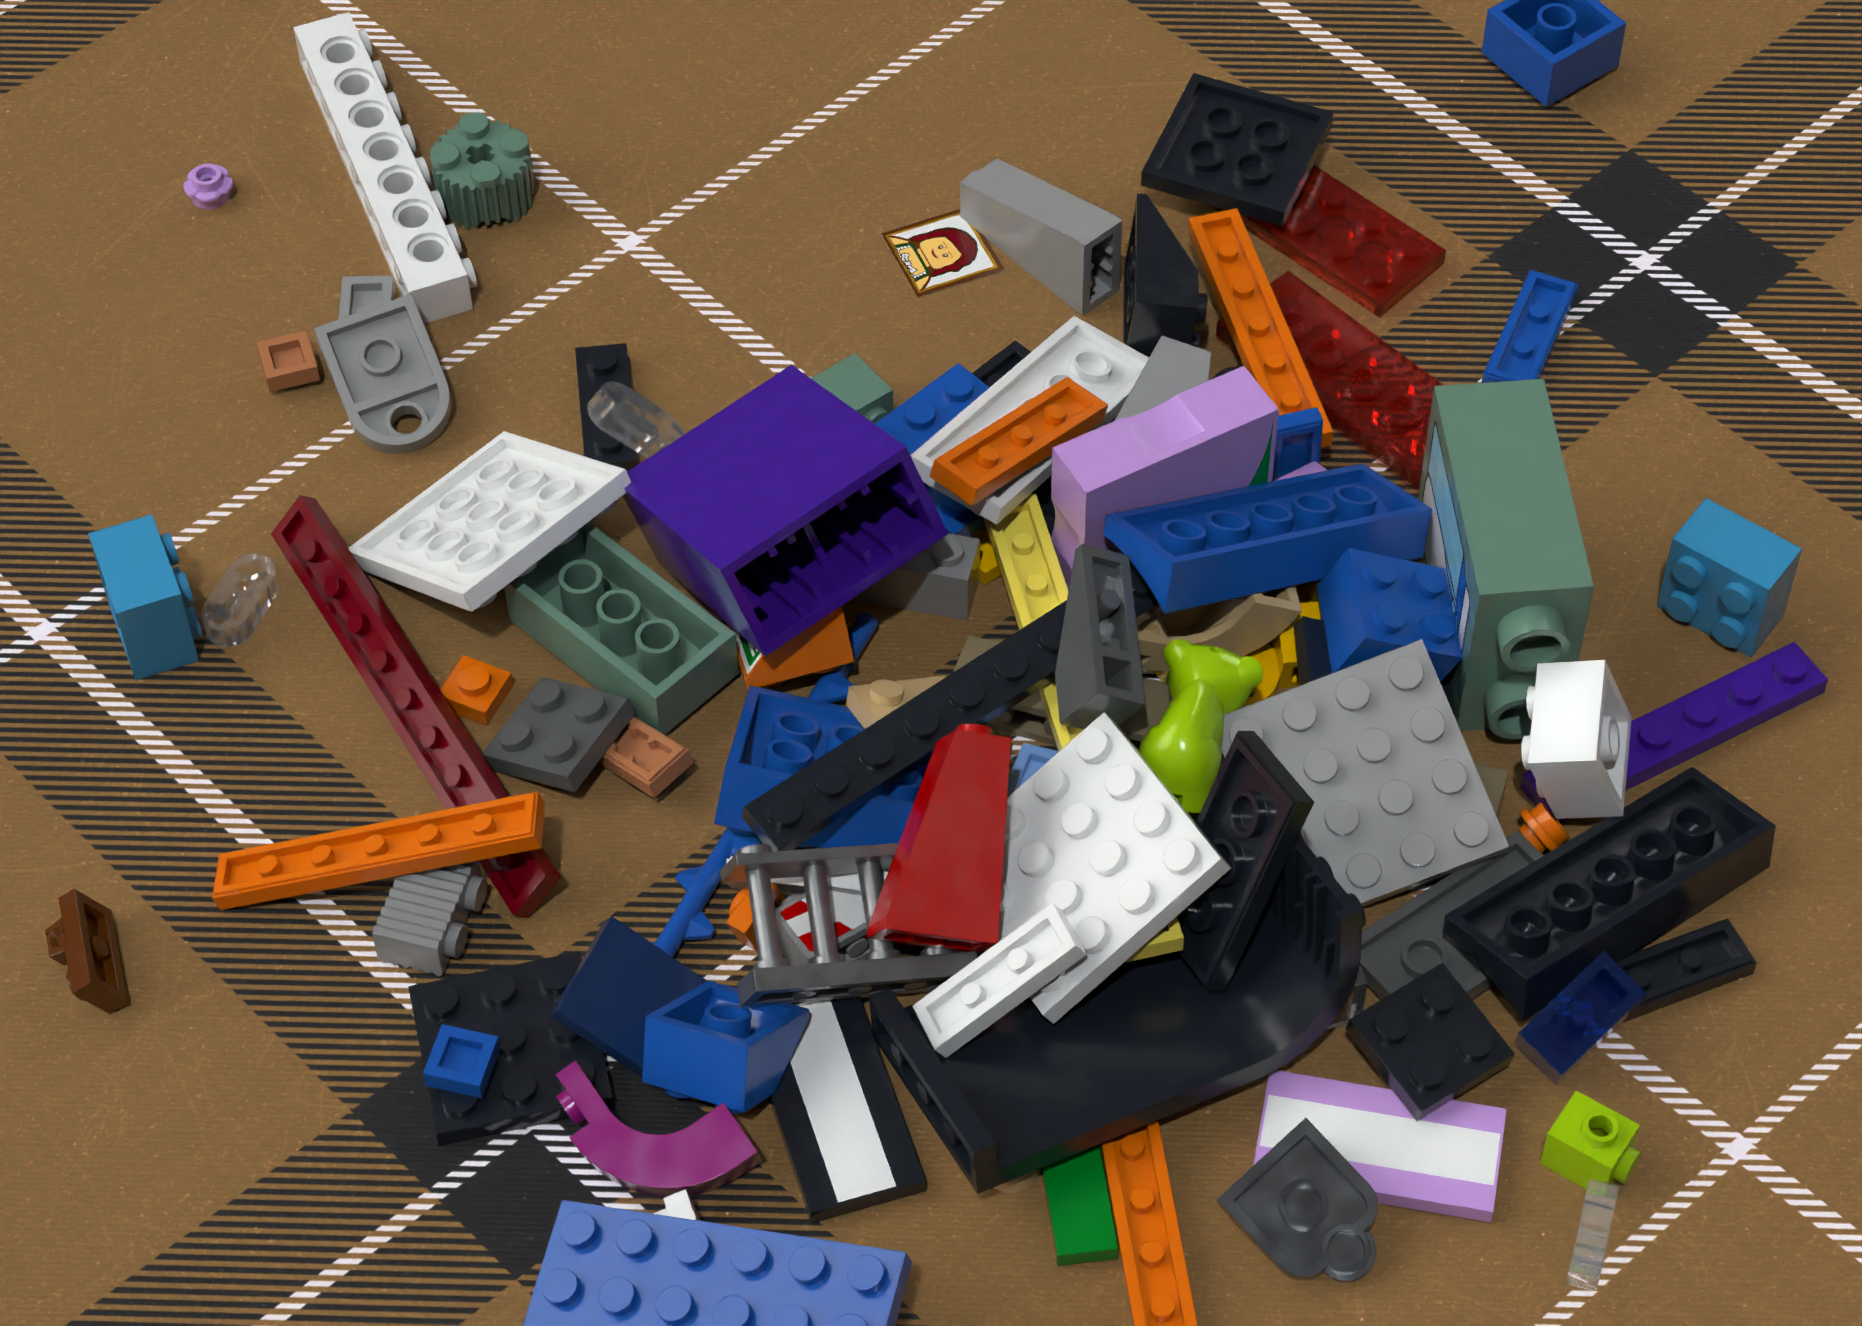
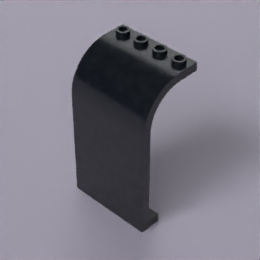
(1138, 1041)

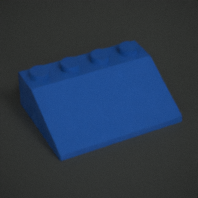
(784, 735)

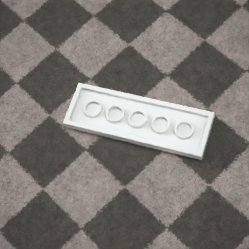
(1072, 351)

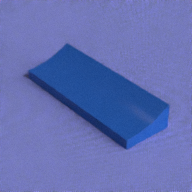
(1266, 534)

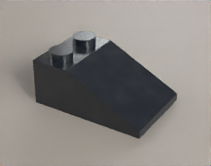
(1158, 284)

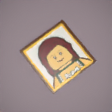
(941, 253)

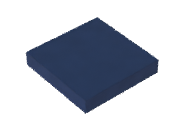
(617, 988)

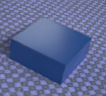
(461, 1061)

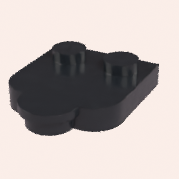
(1306, 1208)

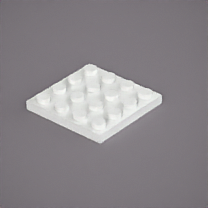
(490, 520)
(1104, 848)

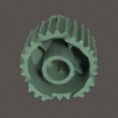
(483, 171)

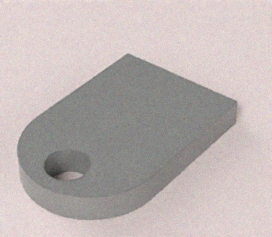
(385, 371)

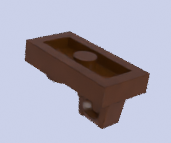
(89, 947)

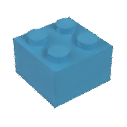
(1728, 577)
(147, 596)

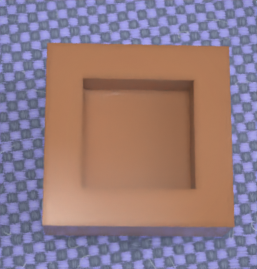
(288, 361)

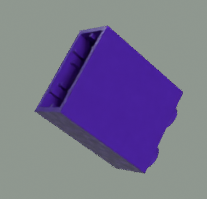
(782, 508)

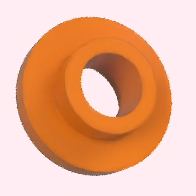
(1542, 828)

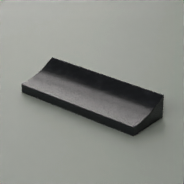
(1612, 888)

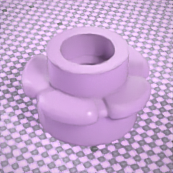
(208, 186)

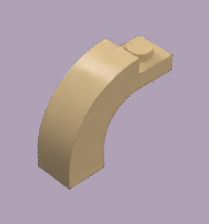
(1232, 624)

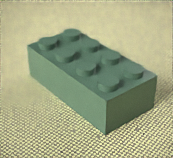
(624, 628)

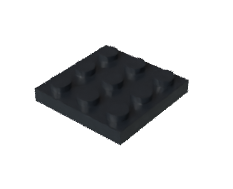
(1237, 149)
(534, 1046)

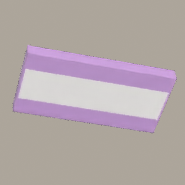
(1427, 1165)

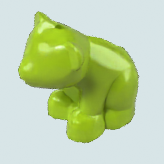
(1189, 736)

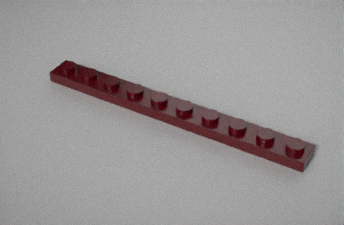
(404, 690)

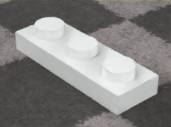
(999, 980)

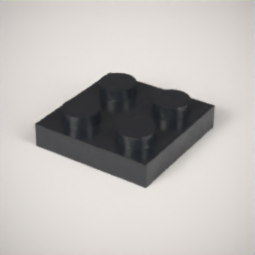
(1429, 1041)

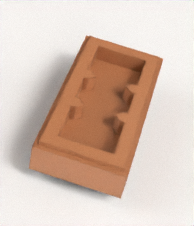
(646, 757)

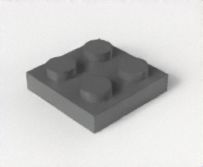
(558, 734)

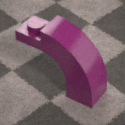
(691, 1159)

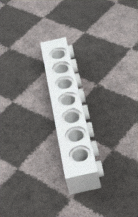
(383, 167)

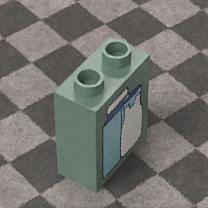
(1506, 544)

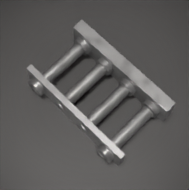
(828, 972)

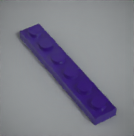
(1714, 714)

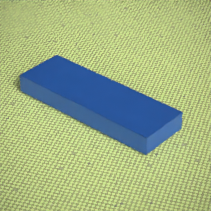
(1531, 329)

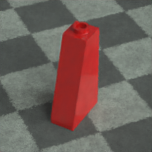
(951, 852)

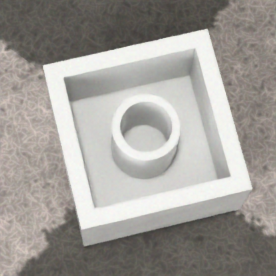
(1578, 739)

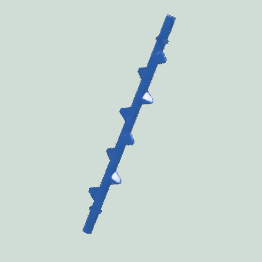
(700, 882)

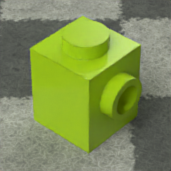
(1591, 1143)

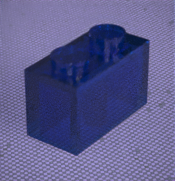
(1580, 1018)

